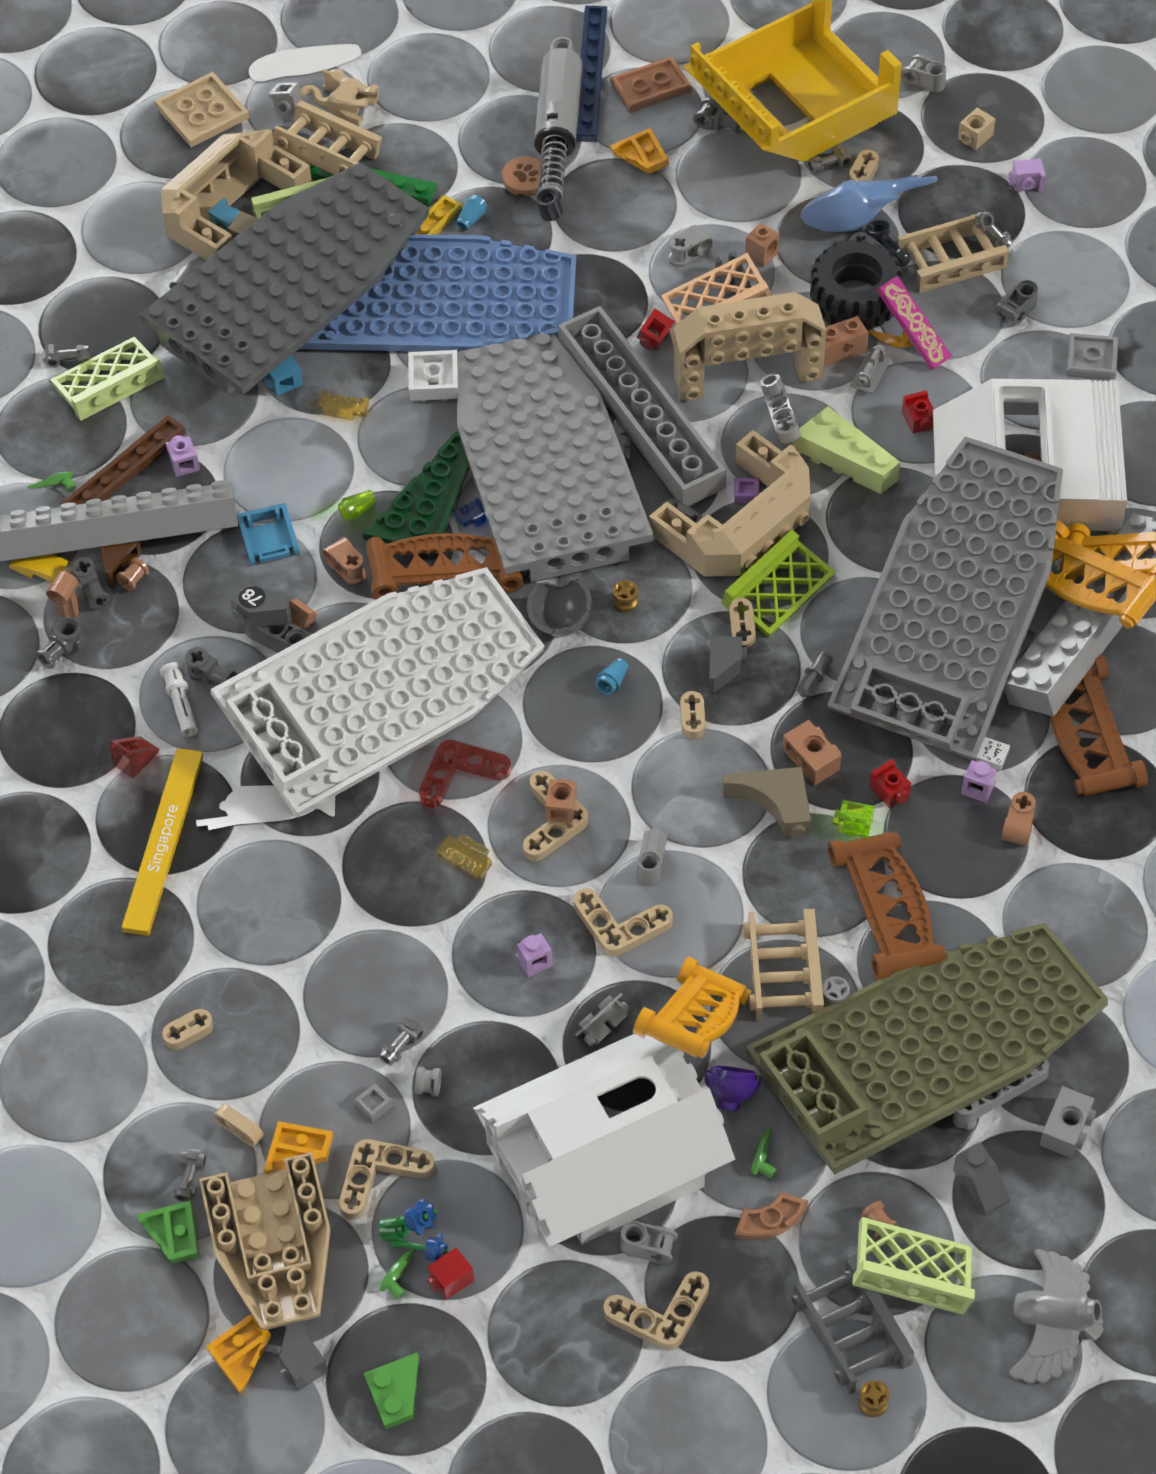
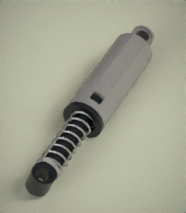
(556, 122)

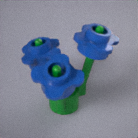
(416, 1220)

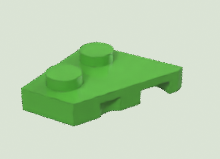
(173, 1231)
(394, 1390)

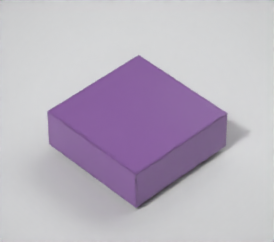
(745, 489)

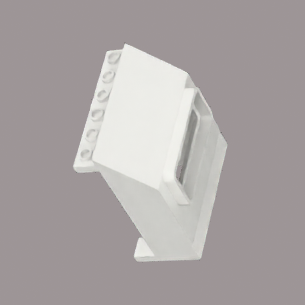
(1076, 434)

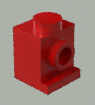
(654, 330)
(918, 411)
(890, 784)

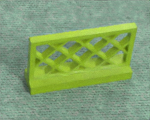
(766, 566)

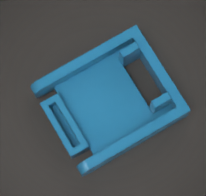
(270, 540)

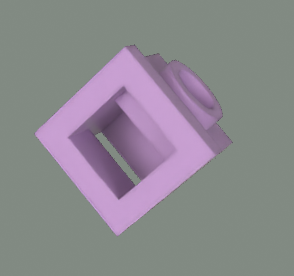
(1027, 175)
(181, 450)
(982, 775)
(531, 949)

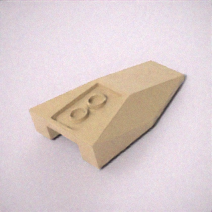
(272, 1239)

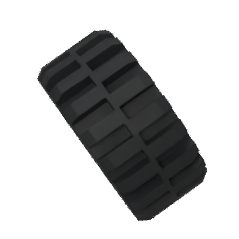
(853, 262)

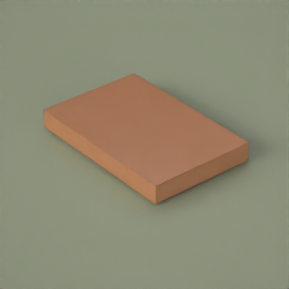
(650, 84)

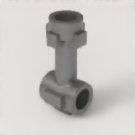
(839, 155)
(986, 221)
(53, 354)
(408, 1030)
(192, 1161)

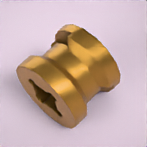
(629, 591)
(874, 1391)

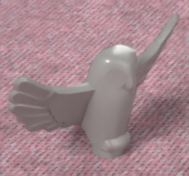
(1058, 1318)

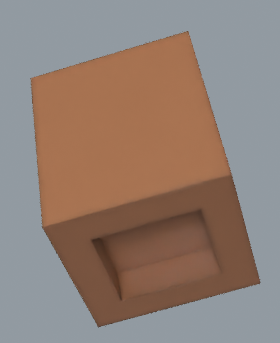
(762, 244)
(564, 809)

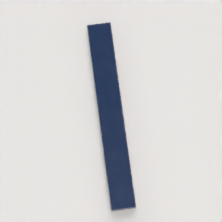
(592, 69)

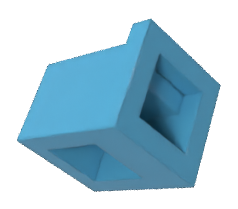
(223, 214)
(284, 377)

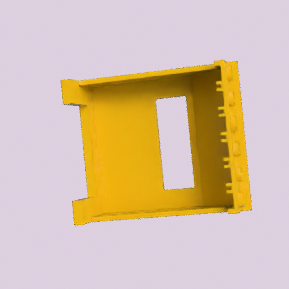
(812, 70)

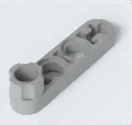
(780, 408)
(967, 1116)

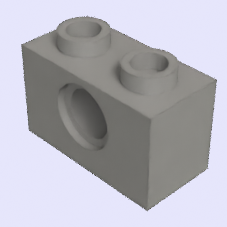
(1068, 1107)

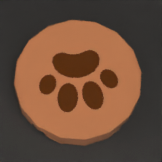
(522, 176)

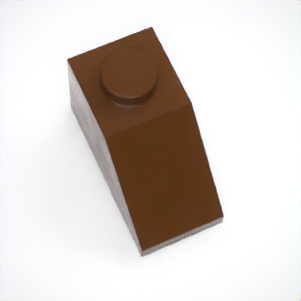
(117, 559)

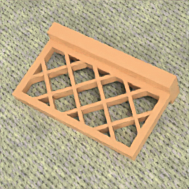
(707, 280)

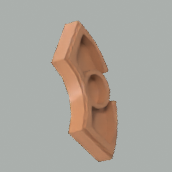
(771, 1220)

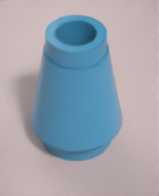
(472, 210)
(611, 677)

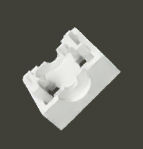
(433, 368)

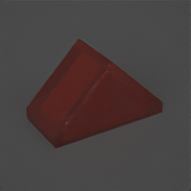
(132, 754)

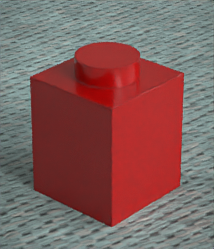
(450, 1274)

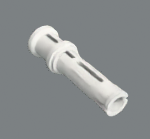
(177, 689)

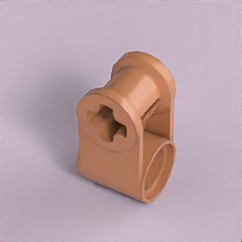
(345, 561)
(1019, 819)

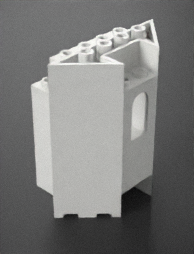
(599, 1172)

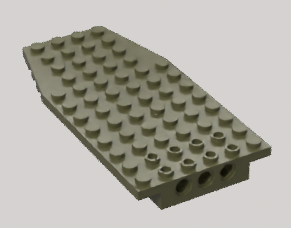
(926, 1042)

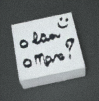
(993, 753)

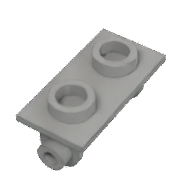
(871, 370)
(595, 1027)

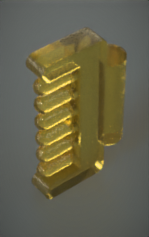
(342, 409)
(470, 850)

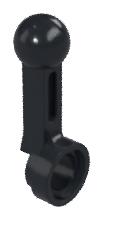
(880, 232)

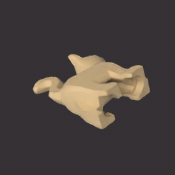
(347, 97)

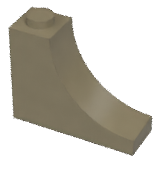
(777, 791)

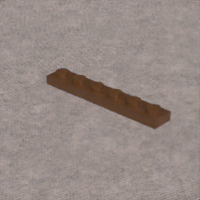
(128, 463)

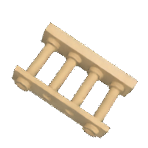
(330, 127)
(954, 270)
(807, 951)

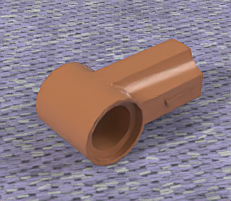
(63, 595)

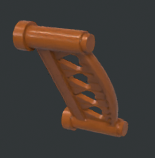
(389, 573)
(1116, 769)
(894, 953)

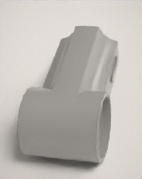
(651, 857)

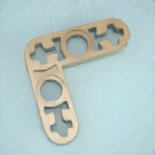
(569, 830)
(620, 932)
(377, 1162)
(660, 1323)

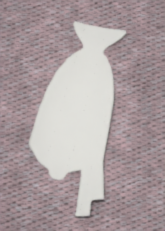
(258, 805)

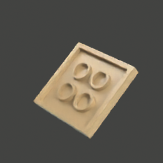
(202, 109)

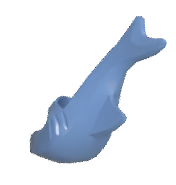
(856, 202)

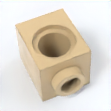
(976, 128)

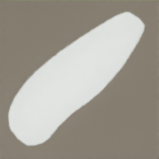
(302, 61)

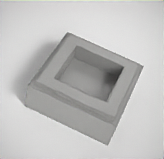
(373, 1102)

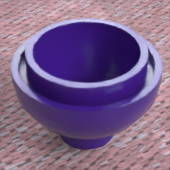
(731, 1085)

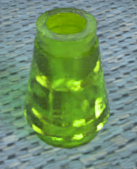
(355, 505)

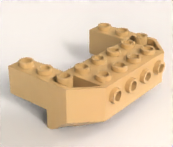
(225, 172)
(748, 331)
(752, 531)

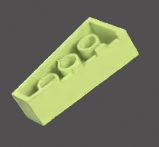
(847, 450)

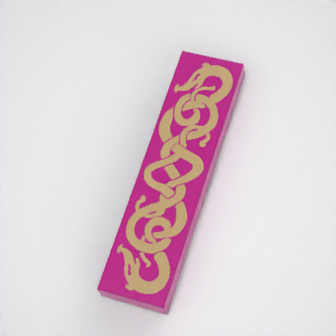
(914, 323)

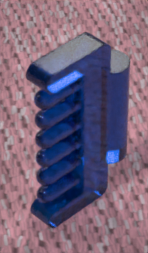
(474, 516)

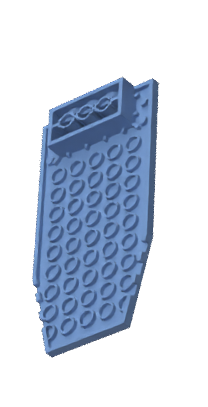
(457, 297)

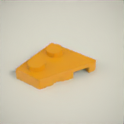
(642, 151)
(295, 1140)
(239, 1351)

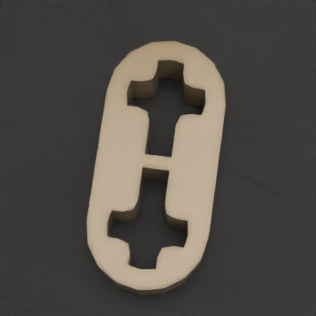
(860, 168)
(749, 621)
(697, 715)
(187, 1029)
(238, 1125)

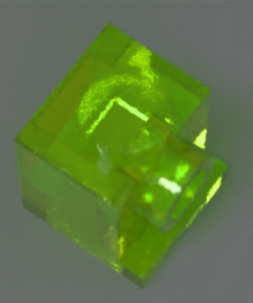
(854, 819)

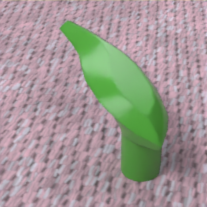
(56, 479)
(760, 1156)
(389, 1282)

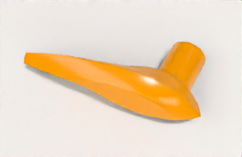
(893, 340)

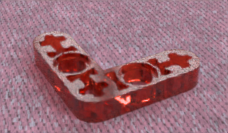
(459, 761)

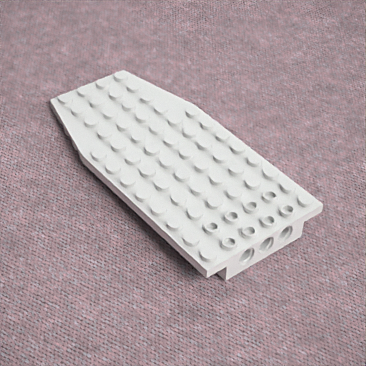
(377, 684)

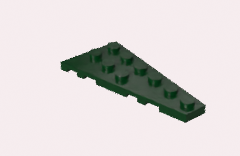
(426, 500)

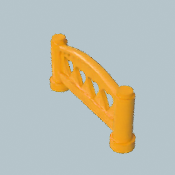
(1112, 545)
(1140, 586)
(686, 1002)

